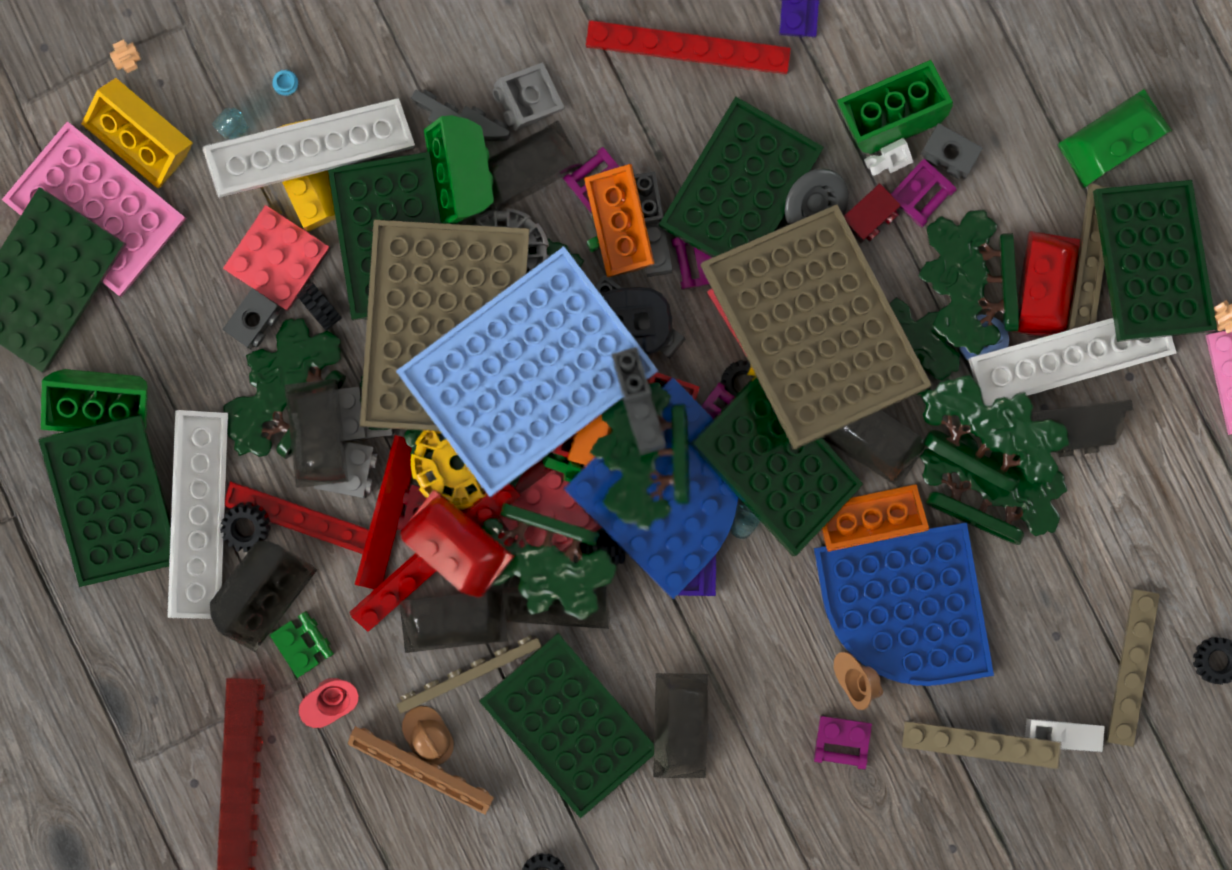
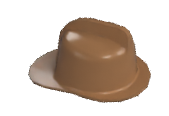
(858, 681)
(427, 735)

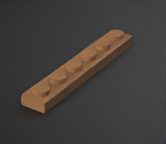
(426, 773)

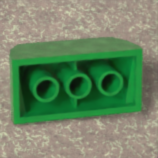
(896, 107)
(1114, 138)
(459, 168)
(89, 398)

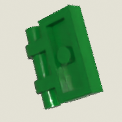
(294, 647)

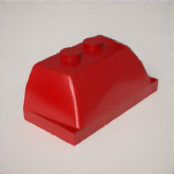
(1046, 284)
(455, 545)

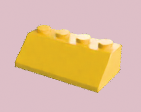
(136, 132)
(311, 198)

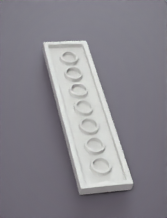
(308, 147)
(1061, 360)
(197, 512)

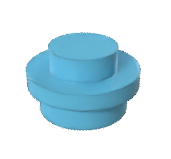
(285, 82)

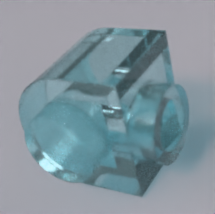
(230, 123)
(744, 522)

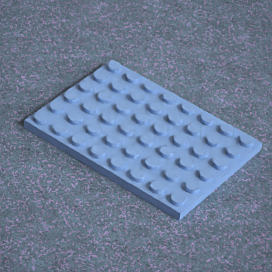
(523, 371)

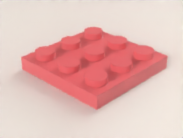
(276, 258)
(550, 500)

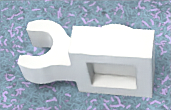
(893, 158)

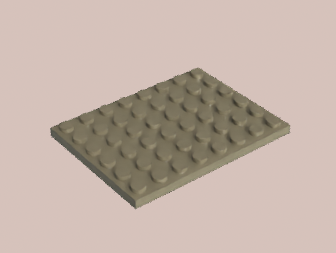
(419, 290)
(815, 326)

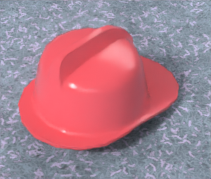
(328, 703)

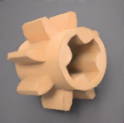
(125, 56)
(1223, 316)

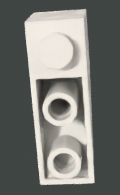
(1072, 735)

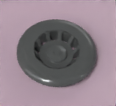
(811, 196)

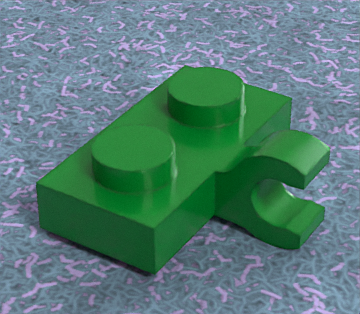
(562, 465)

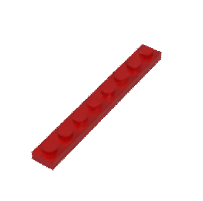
(688, 47)
(417, 570)

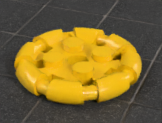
(443, 471)

